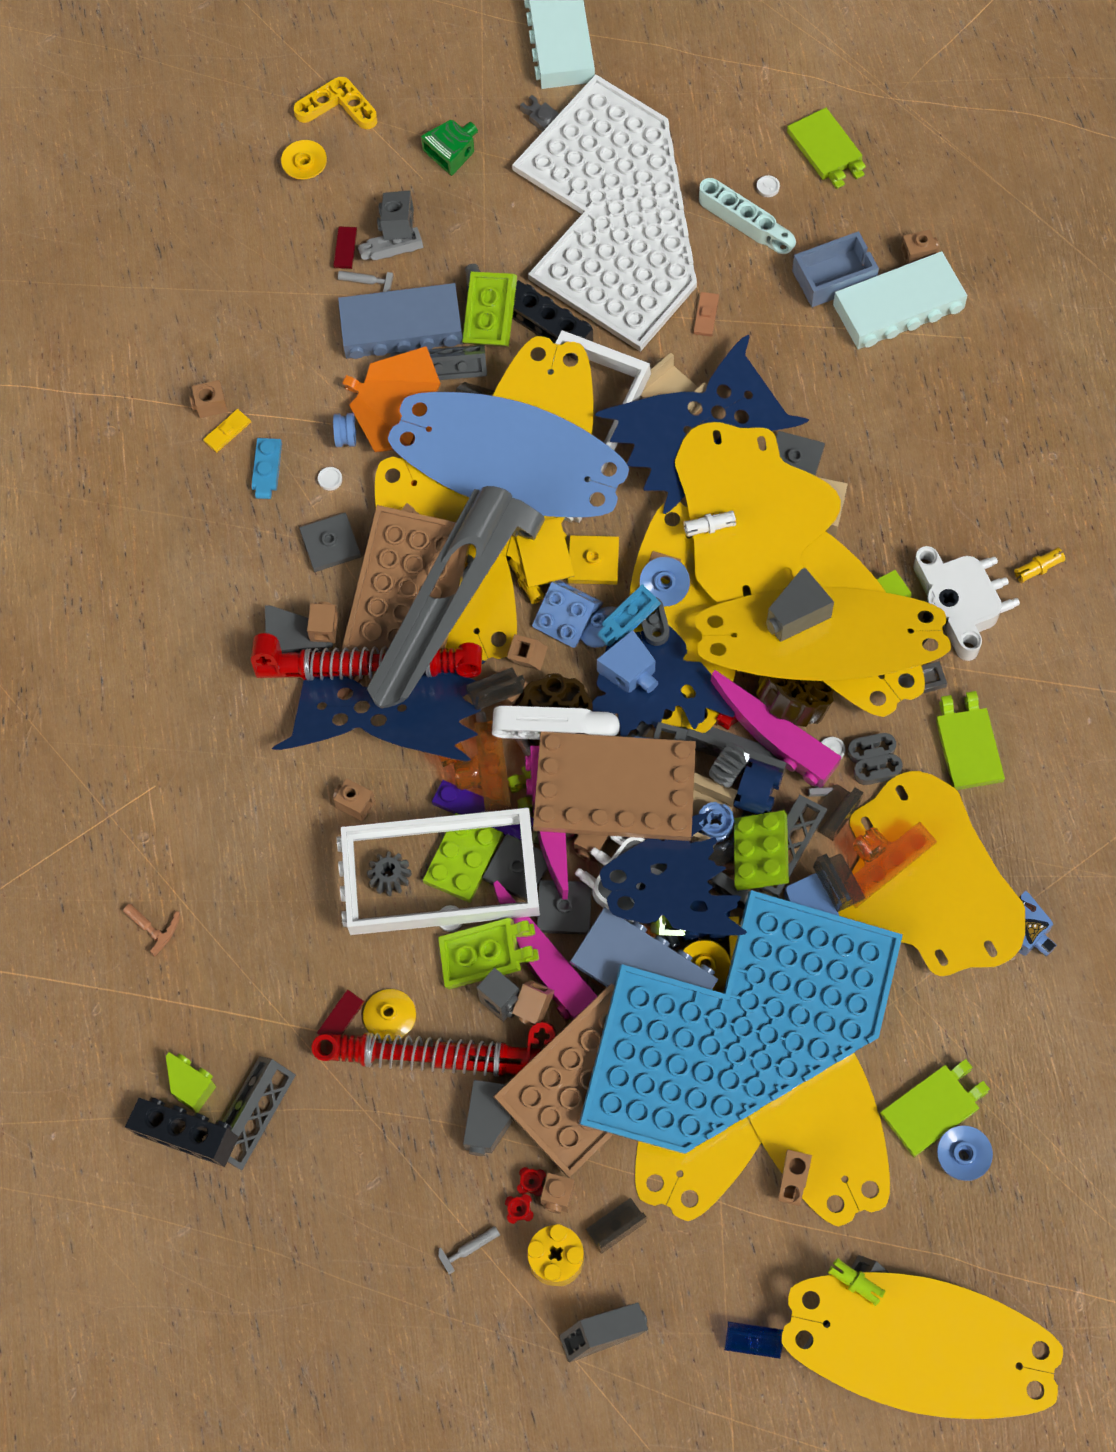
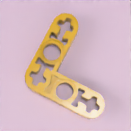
(336, 96)

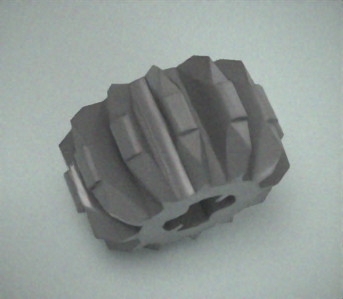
(729, 765)
(396, 866)

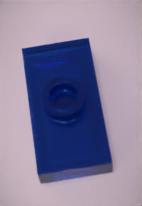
(754, 1340)

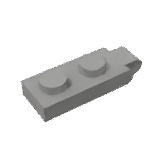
(379, 248)

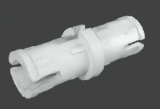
(709, 523)

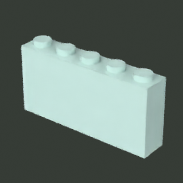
(560, 42)
(900, 300)

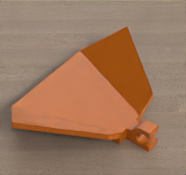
(384, 391)

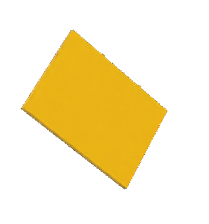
(547, 556)

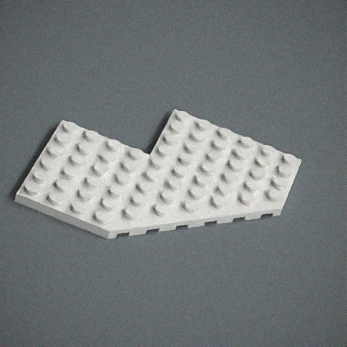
(630, 248)

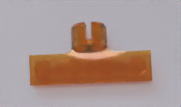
(486, 770)
(887, 859)

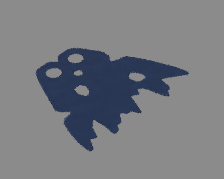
(672, 675)
(673, 889)

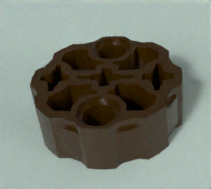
(570, 695)
(795, 700)

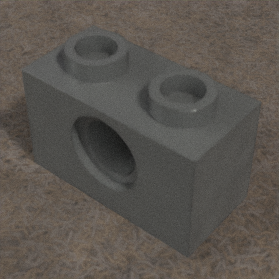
(396, 215)
(498, 994)

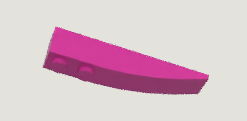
(779, 736)
(551, 843)
(552, 968)

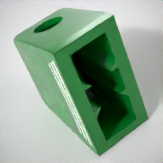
(450, 144)

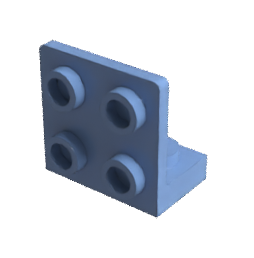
(565, 613)

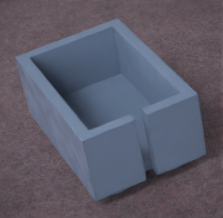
(833, 267)

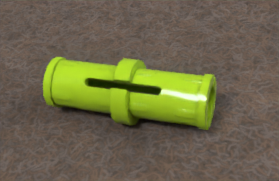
(856, 1281)

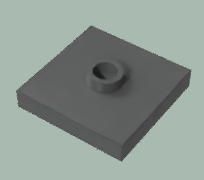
(800, 451)
(330, 542)
(509, 867)
(568, 915)

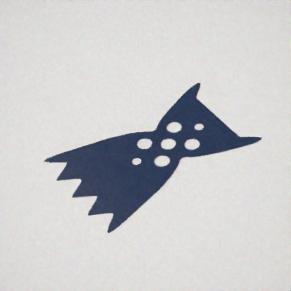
(658, 421)
(426, 725)

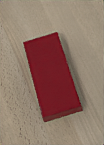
(345, 247)
(342, 1014)

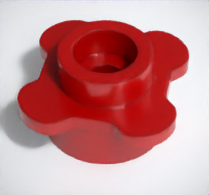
(527, 1174)
(512, 1204)

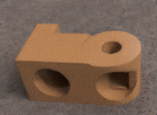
(794, 1177)

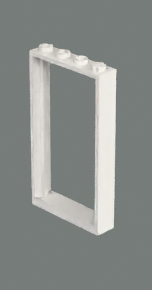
(616, 361)
(348, 893)

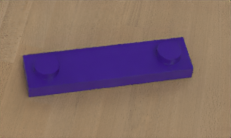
(466, 802)

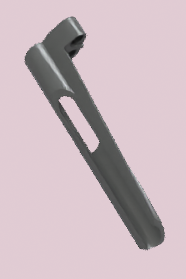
(488, 524)

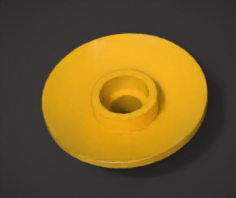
(304, 152)
(715, 954)
(398, 1023)

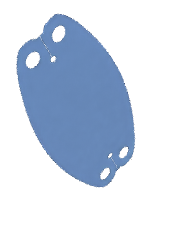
(511, 447)

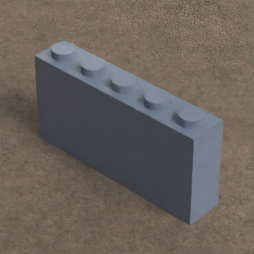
(400, 321)
(618, 942)

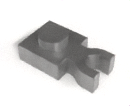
(539, 114)

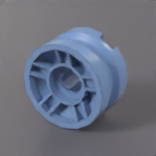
(344, 430)
(723, 814)

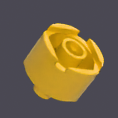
(556, 1239)

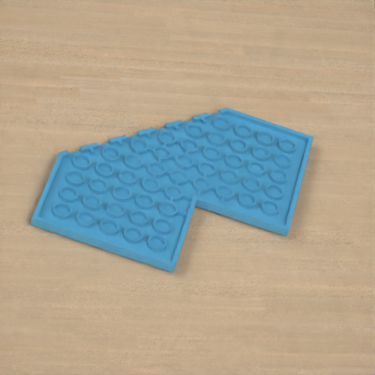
(697, 1060)

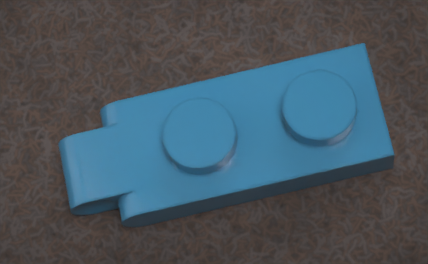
(266, 467)
(628, 615)

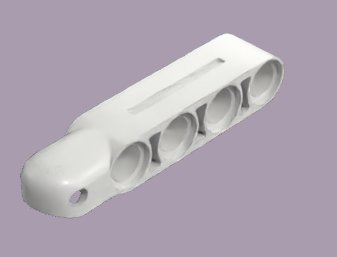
(529, 722)

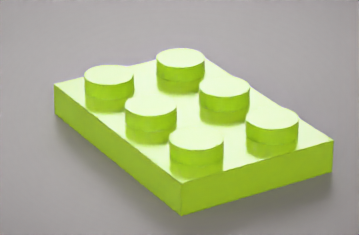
(489, 308)
(761, 850)
(462, 861)

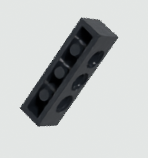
(544, 307)
(214, 1149)

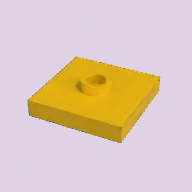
(594, 559)

